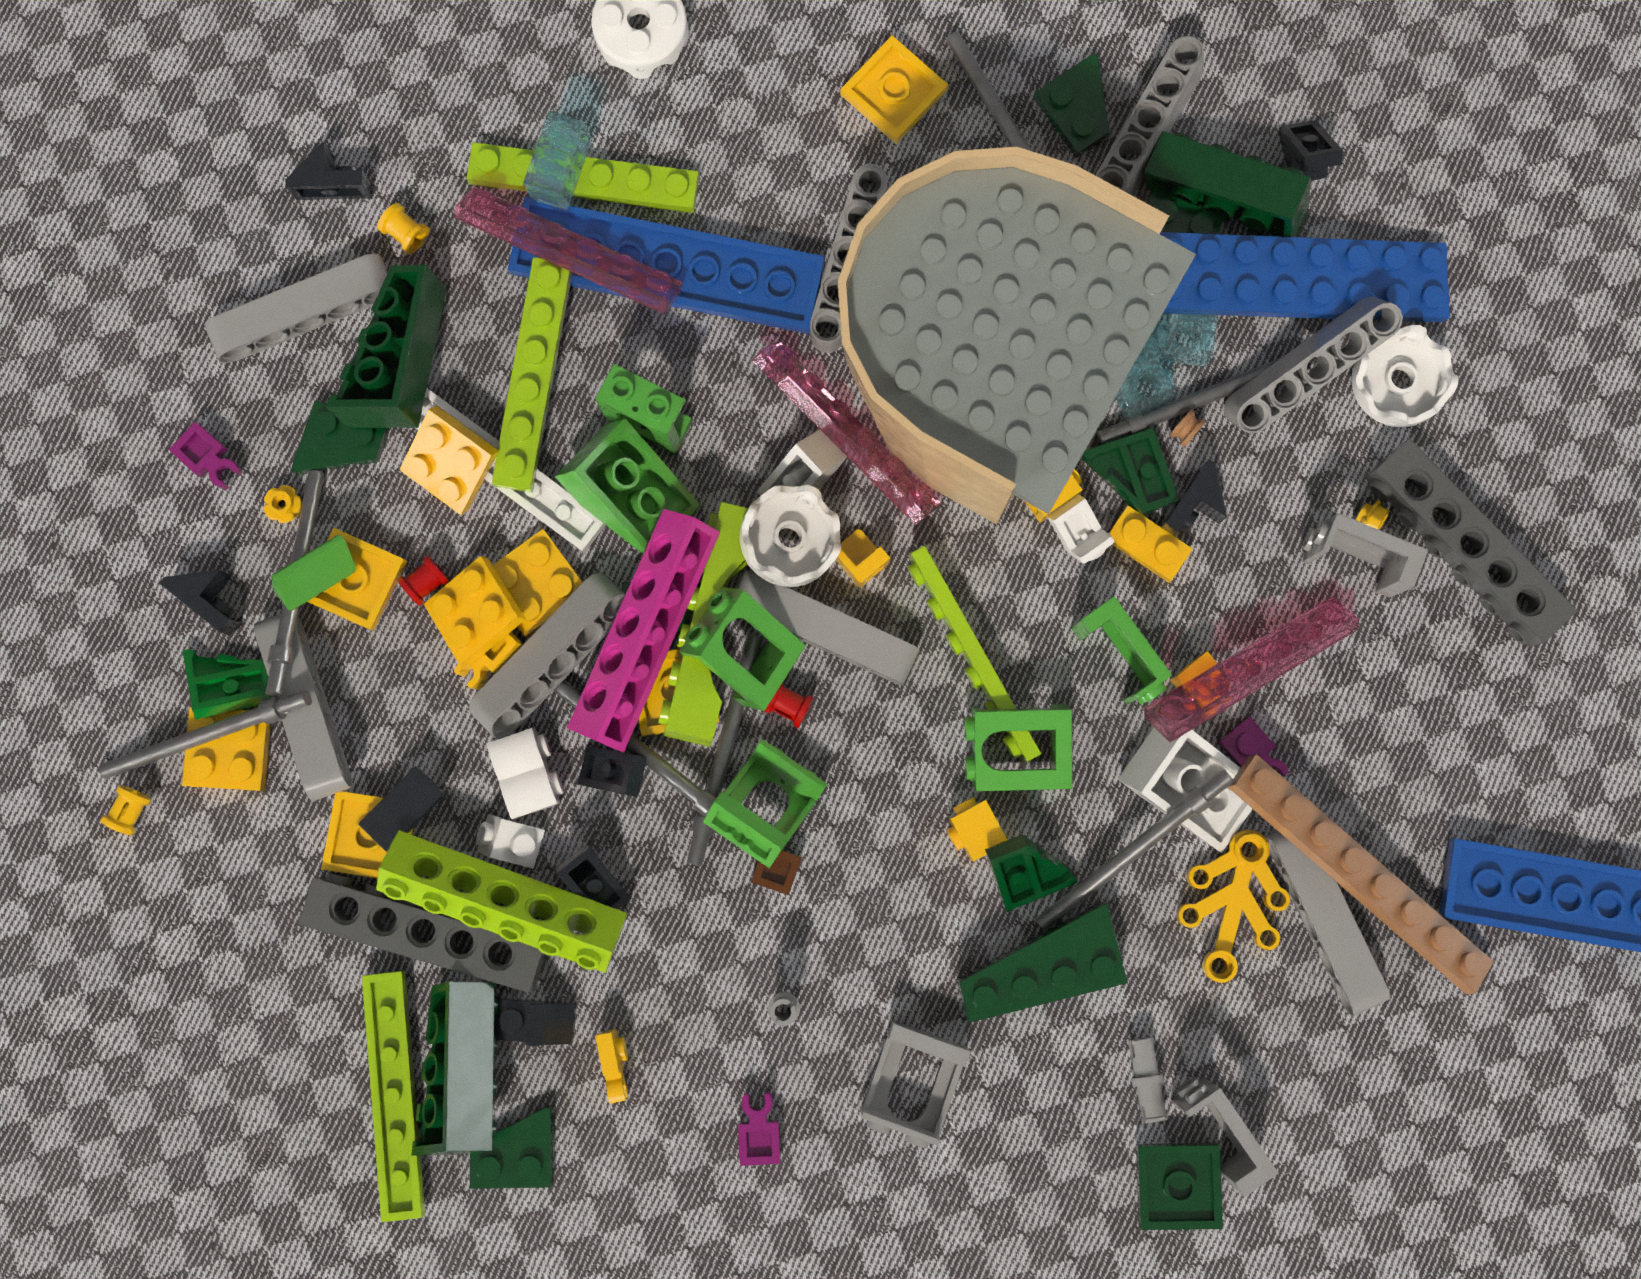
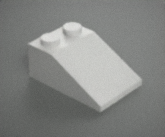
(1168, 770)

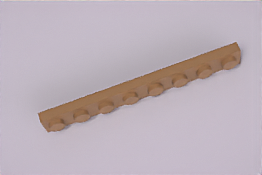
(1361, 874)

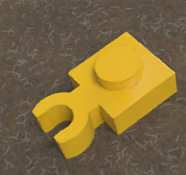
(491, 660)
(612, 1054)

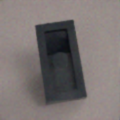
(1309, 149)
(318, 181)
(1201, 494)
(198, 592)
(612, 771)
(591, 879)
(534, 1021)

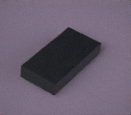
(402, 808)

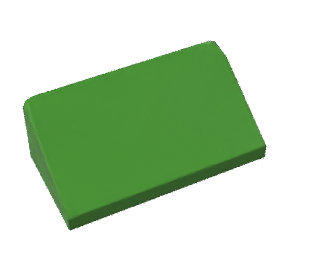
(313, 573)

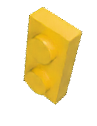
(1149, 544)

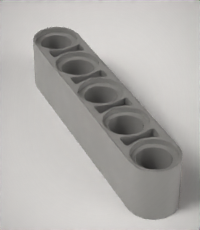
(1154, 108)
(856, 205)
(296, 308)
(1330, 364)
(833, 630)
(547, 656)
(311, 728)
(1330, 927)

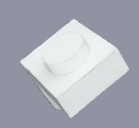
(1080, 530)
(509, 841)

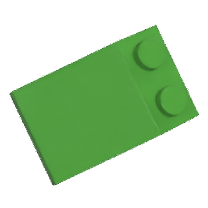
(625, 483)

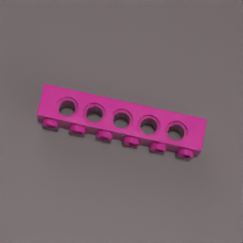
(643, 629)

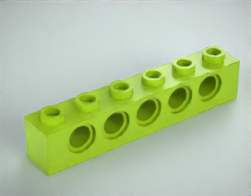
(492, 884)

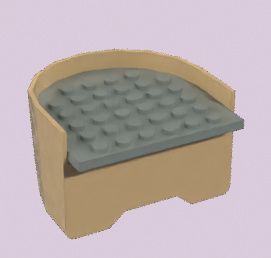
(1000, 318)

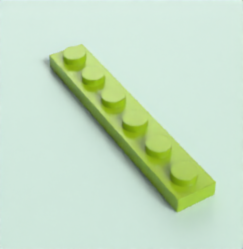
(598, 179)
(532, 376)
(963, 640)
(393, 1095)

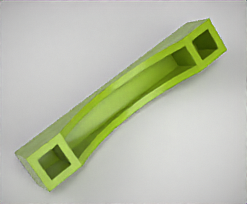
(695, 701)

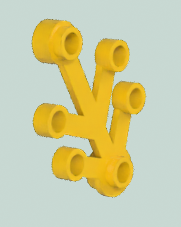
(1236, 898)

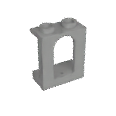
(1400, 565)
(928, 1125)
(1251, 1165)

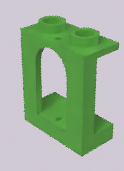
(644, 405)
(1131, 645)
(771, 667)
(990, 721)
(746, 828)

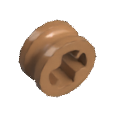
(1188, 427)

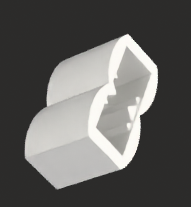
(524, 772)

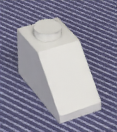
(807, 463)

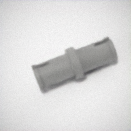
(783, 1019)
(1147, 1080)

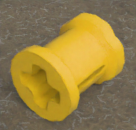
(403, 228)
(123, 818)

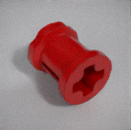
(423, 580)
(790, 705)

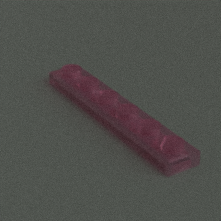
(568, 249)
(846, 432)
(1250, 669)

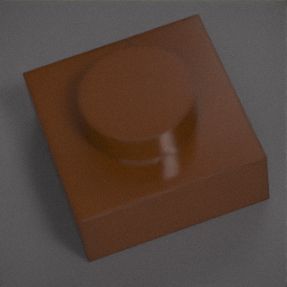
(780, 874)

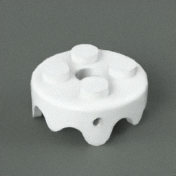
(645, 48)
(1429, 374)
(806, 514)

